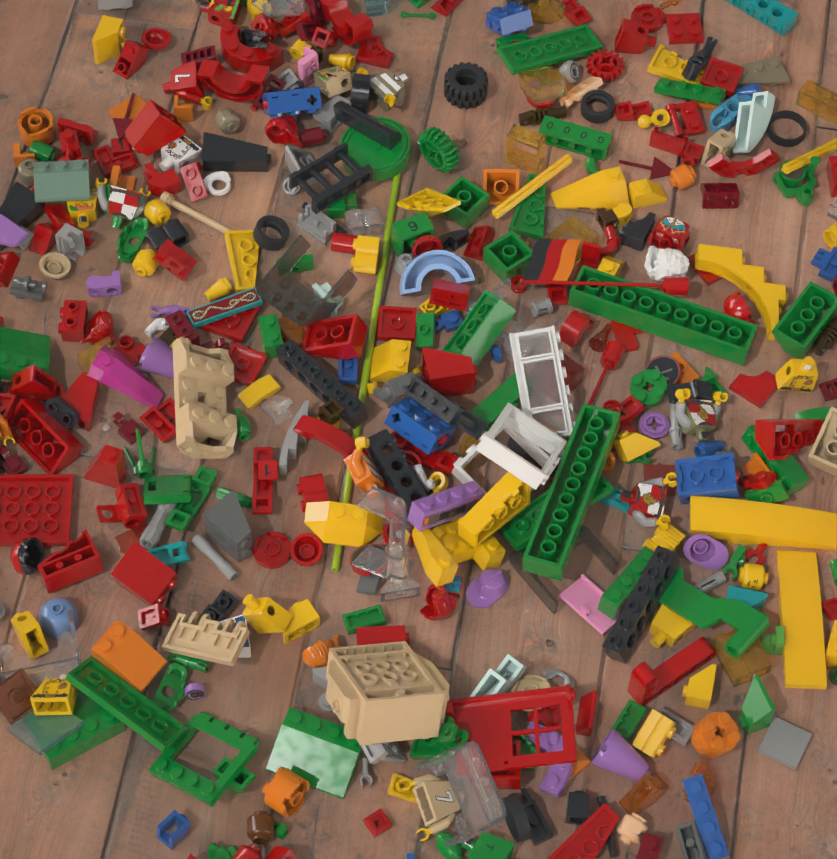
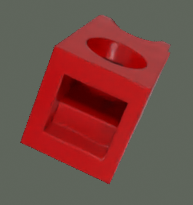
(324, 38)

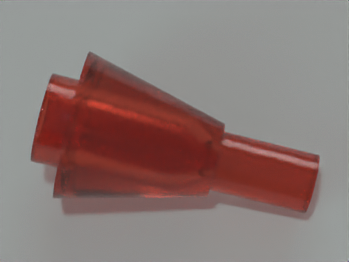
(599, 341)

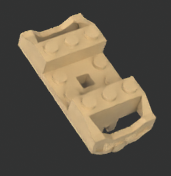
(201, 400)

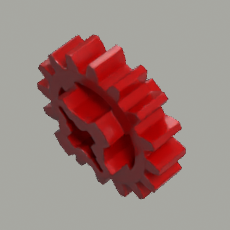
(605, 65)

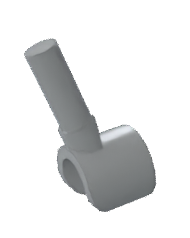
(365, 777)

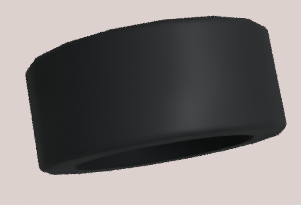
(597, 96)
(275, 223)

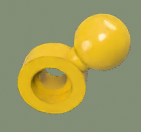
(645, 121)
(437, 477)

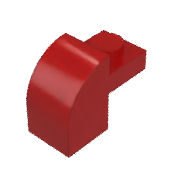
(161, 182)
(574, 328)

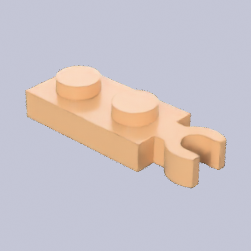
(577, 93)

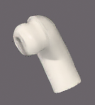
(157, 325)
(420, 475)

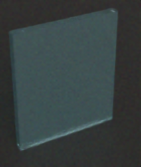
(44, 731)

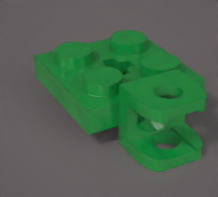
(447, 739)

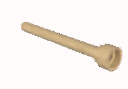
(170, 201)

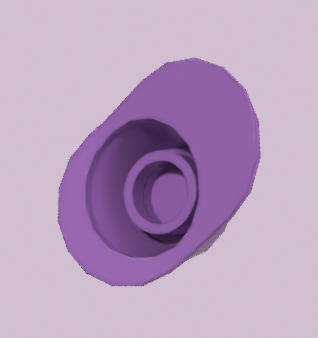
(706, 551)
(487, 588)

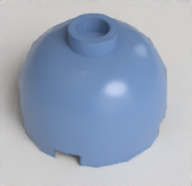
(54, 616)

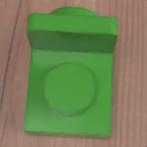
(774, 643)

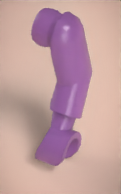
(167, 310)

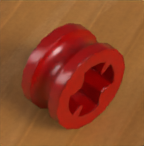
(515, 288)

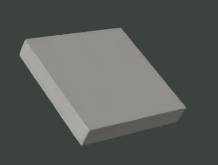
(784, 743)

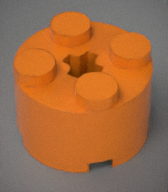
(36, 126)
(715, 735)
(285, 792)

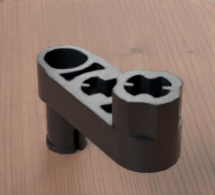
(699, 60)

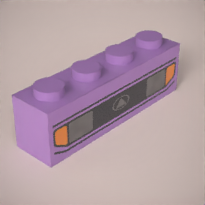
(444, 505)

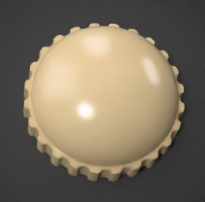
(54, 265)

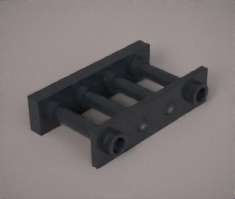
(333, 192)
(446, 408)

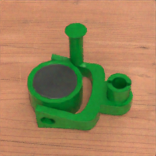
(791, 183)

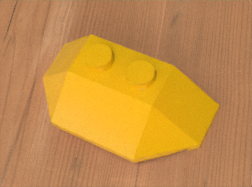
(342, 523)

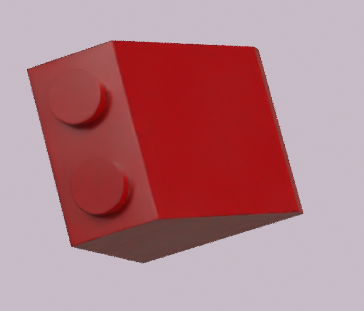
(153, 129)
(449, 372)
(144, 575)

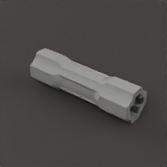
(156, 526)

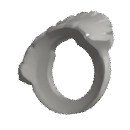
(552, 673)

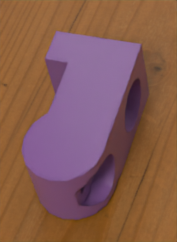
(104, 285)

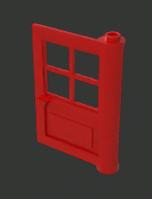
(490, 725)

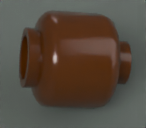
(260, 827)

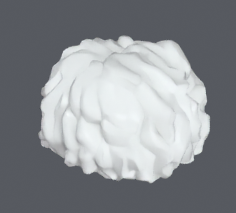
(665, 263)

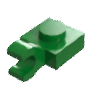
(736, 560)

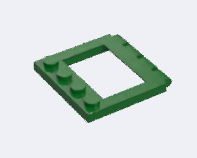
(194, 783)

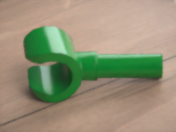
(644, 459)
(281, 830)

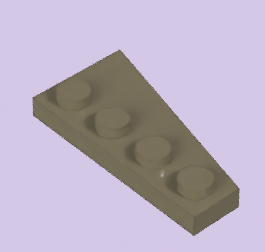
(764, 72)

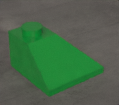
(757, 708)

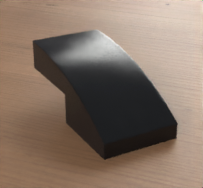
(454, 239)

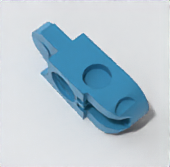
(727, 113)

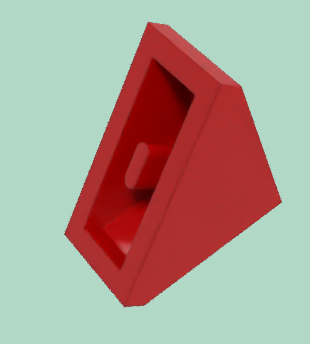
(43, 238)

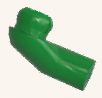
(591, 166)

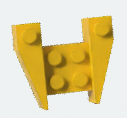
(443, 548)

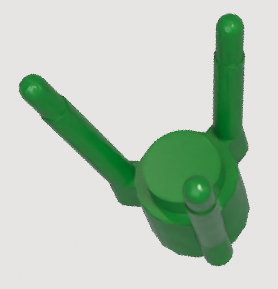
(143, 467)

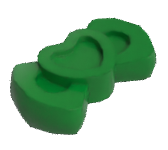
(221, 852)

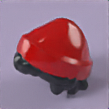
(27, 555)

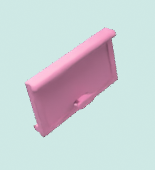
(584, 598)

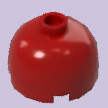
(737, 307)

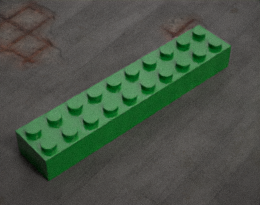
(664, 316)
(571, 492)

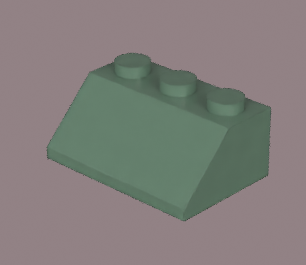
(62, 180)

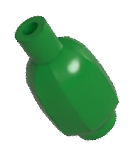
(243, 425)
(449, 852)

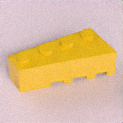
(495, 509)

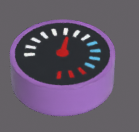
(195, 691)

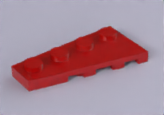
(589, 837)

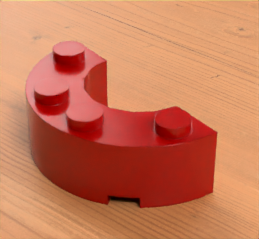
(349, 27)
(243, 57)
(230, 85)

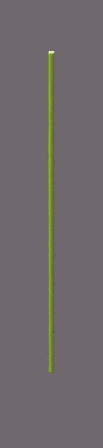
(370, 341)

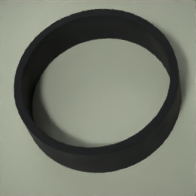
(786, 114)
(516, 818)

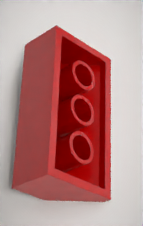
(43, 436)

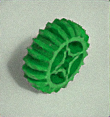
(438, 149)

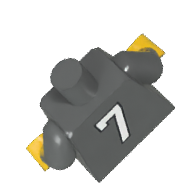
(395, 388)

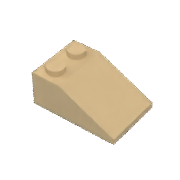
(824, 451)

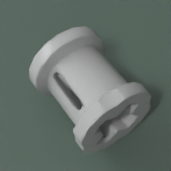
(541, 307)

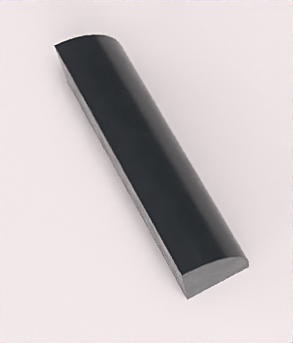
(366, 125)

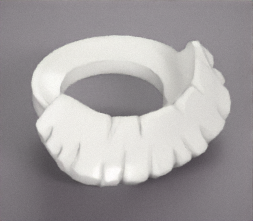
(223, 176)

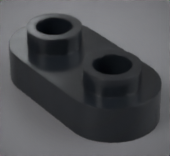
(61, 411)

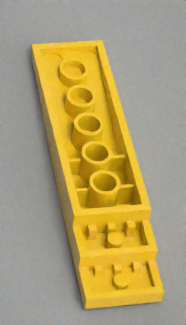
(762, 522)
(802, 620)

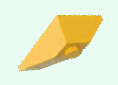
(598, 190)
(429, 202)

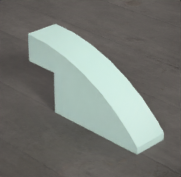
(752, 121)
(502, 679)

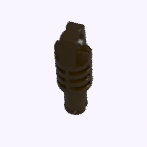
(532, 117)
(826, 338)

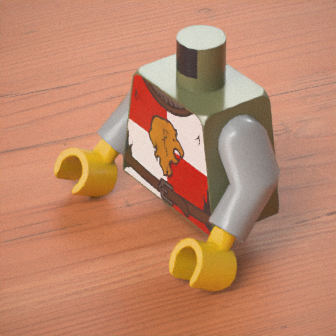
(697, 415)

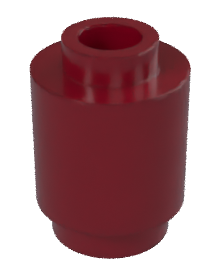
(313, 136)

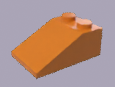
(128, 655)

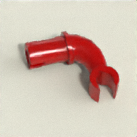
(612, 241)

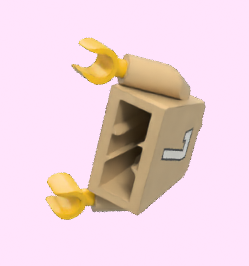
(435, 802)

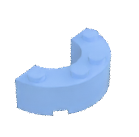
(434, 260)

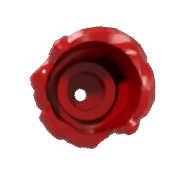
(439, 603)

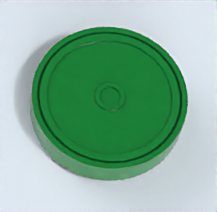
(384, 162)

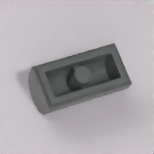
(690, 841)

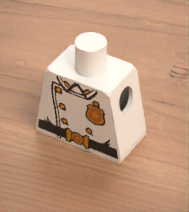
(179, 154)

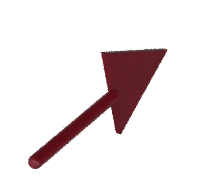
(122, 124)
(658, 168)

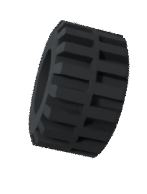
(461, 75)

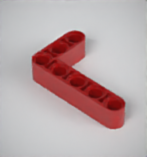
(650, 683)

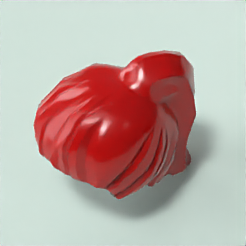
(283, 131)
(99, 328)

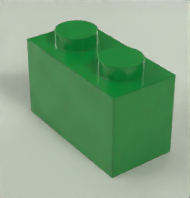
(270, 334)

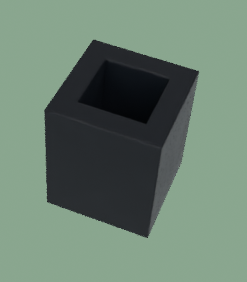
(577, 807)

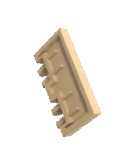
(206, 639)

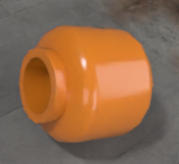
(682, 177)

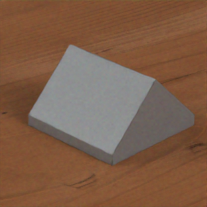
(297, 159)

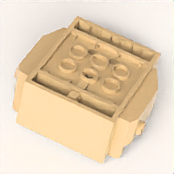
(385, 693)

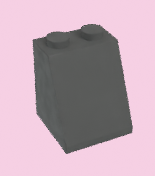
(229, 528)

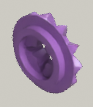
(659, 420)

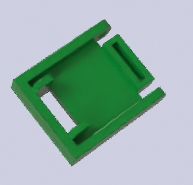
(167, 489)

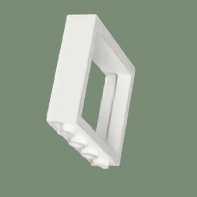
(534, 432)
(530, 447)

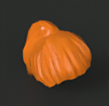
(317, 655)

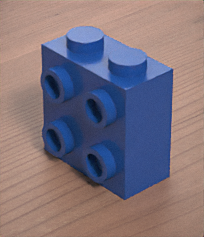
(509, 19)

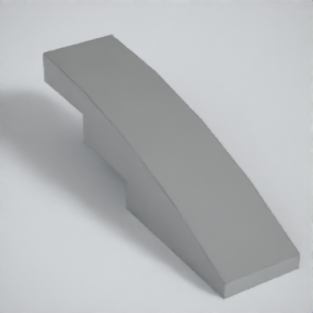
(291, 441)

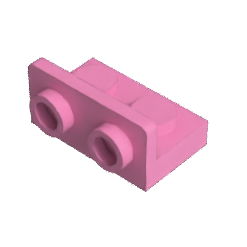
(306, 67)

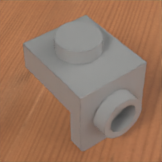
(290, 79)

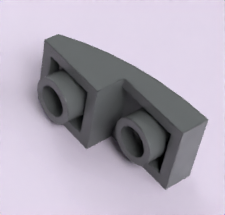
(369, 584)

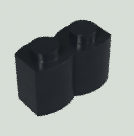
(170, 230)

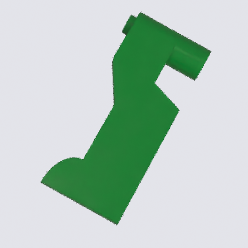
(705, 611)

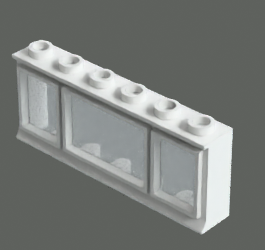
(542, 379)

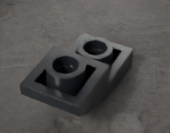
(221, 607)

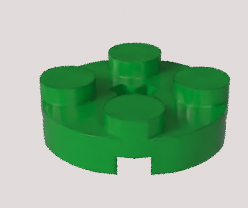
(645, 378)

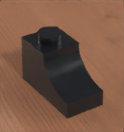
(361, 92)
(637, 232)
(698, 388)

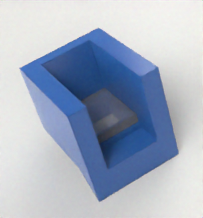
(173, 829)

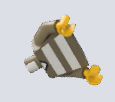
(387, 88)

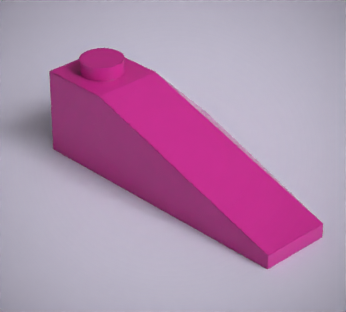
(120, 374)

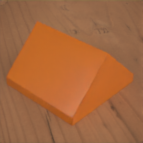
(500, 184)

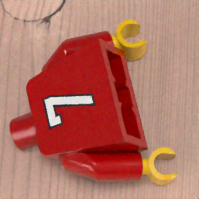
(187, 85)

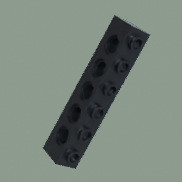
(321, 382)
(385, 441)
(641, 604)

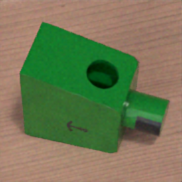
(488, 847)

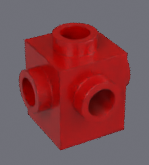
(266, 24)

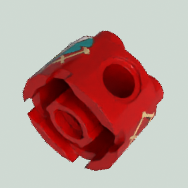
(670, 234)

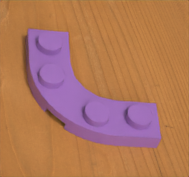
(558, 774)

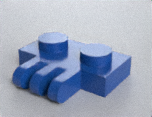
(826, 262)

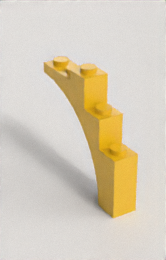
(750, 279)

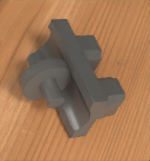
(28, 288)

